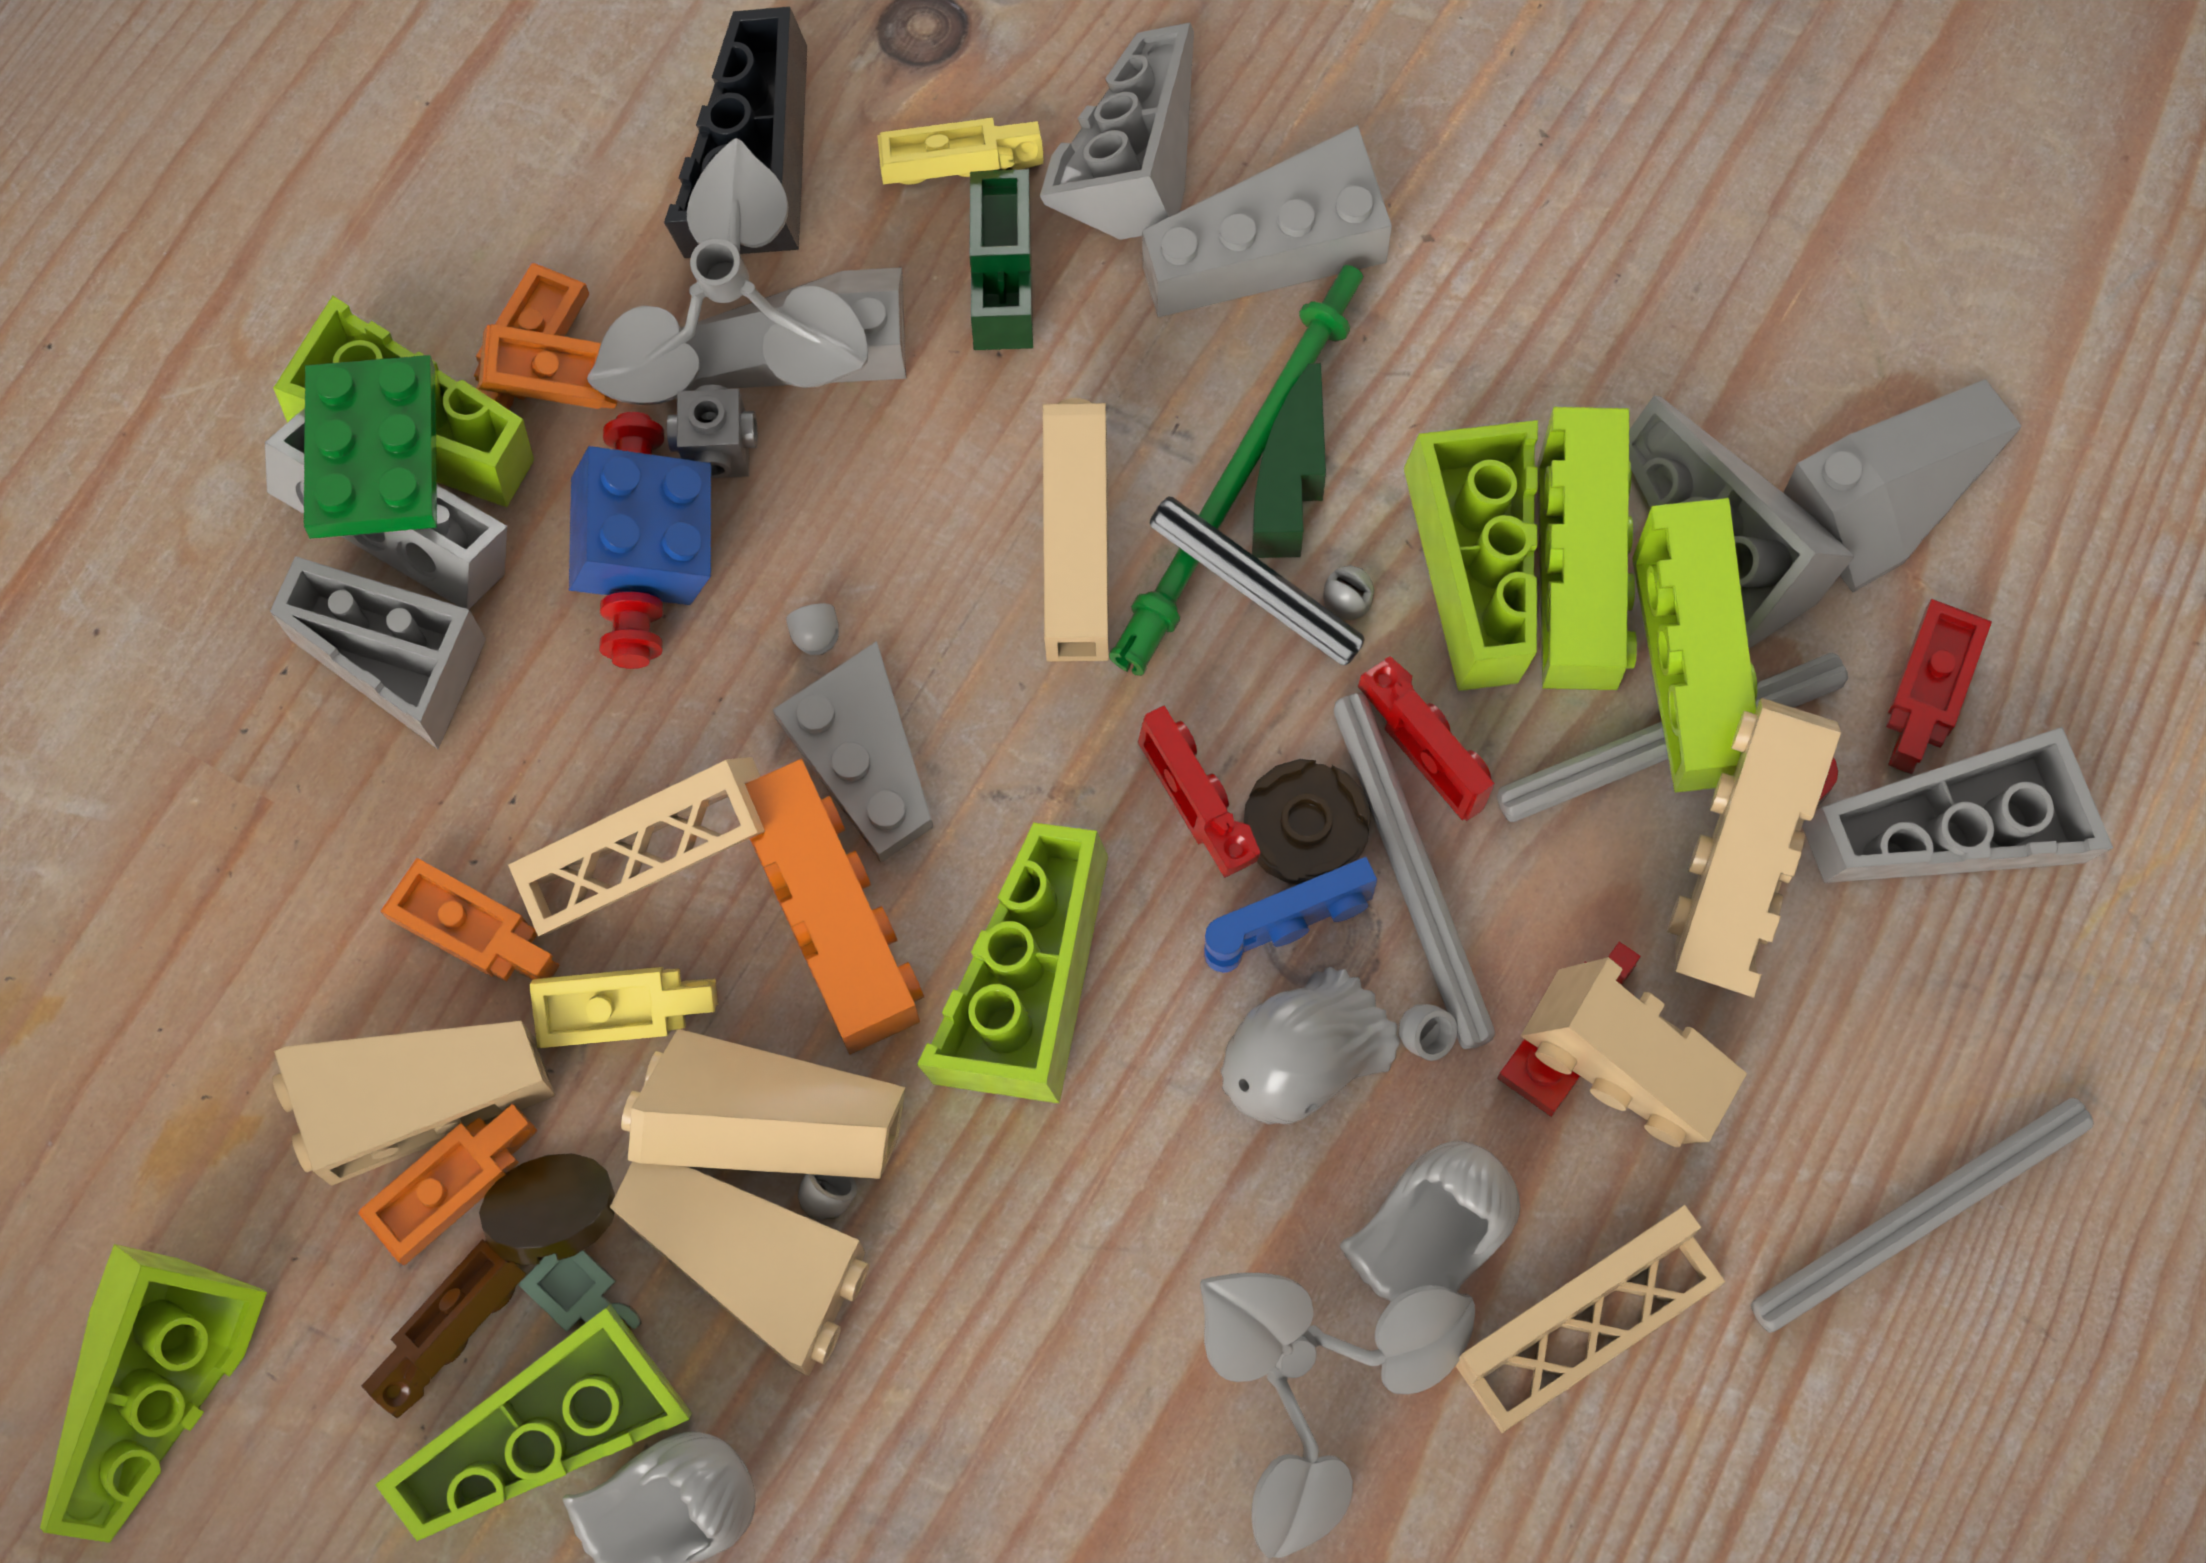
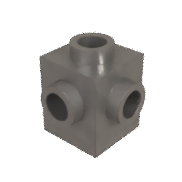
(713, 430)

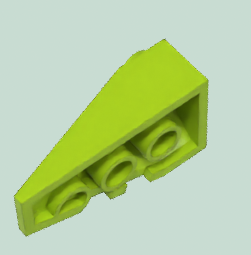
(144, 1369)

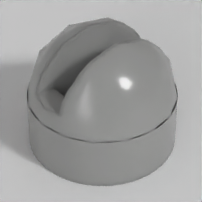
(1344, 600)
(814, 628)
(1428, 1031)
(826, 1195)

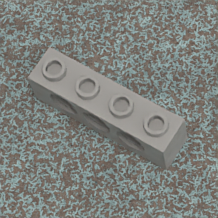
(453, 560)

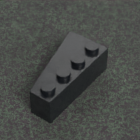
(762, 104)

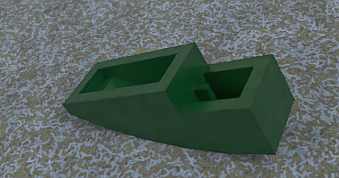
(1001, 260)
(1290, 470)

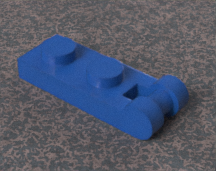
(1289, 913)

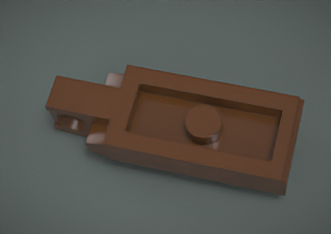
(442, 1327)

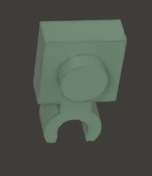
(573, 1290)

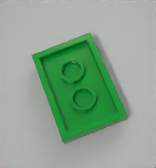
(370, 447)

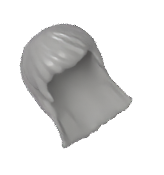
(1306, 1048)
(1437, 1222)
(667, 1504)

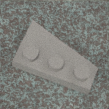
(859, 751)

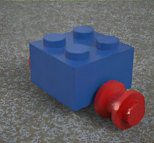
(638, 534)

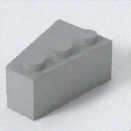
(384, 641)

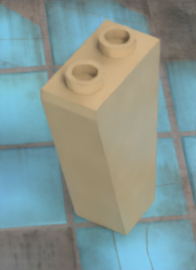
(1075, 531)
(402, 1092)
(759, 1112)
(749, 1255)

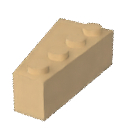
(1753, 844)

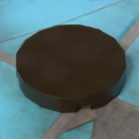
(1307, 820)
(547, 1208)

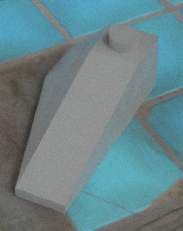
(1133, 145)
(732, 341)
(1901, 476)
(1780, 548)

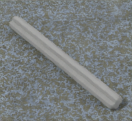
(1649, 746)
(1414, 871)
(1921, 1215)

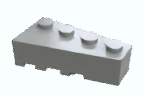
(1271, 230)
(1975, 815)

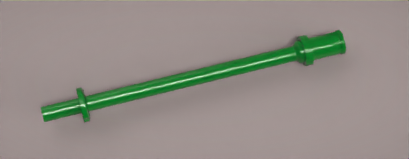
(1157, 610)

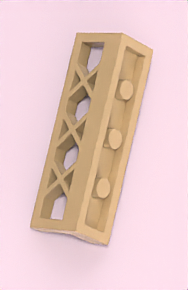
(637, 825)
(1576, 1297)

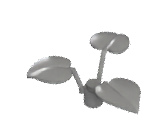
(813, 337)
(1262, 1328)

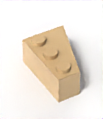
(1633, 1053)

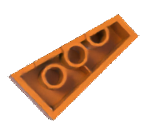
(828, 910)

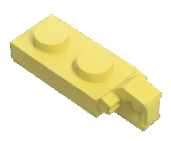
(957, 149)
(616, 1005)

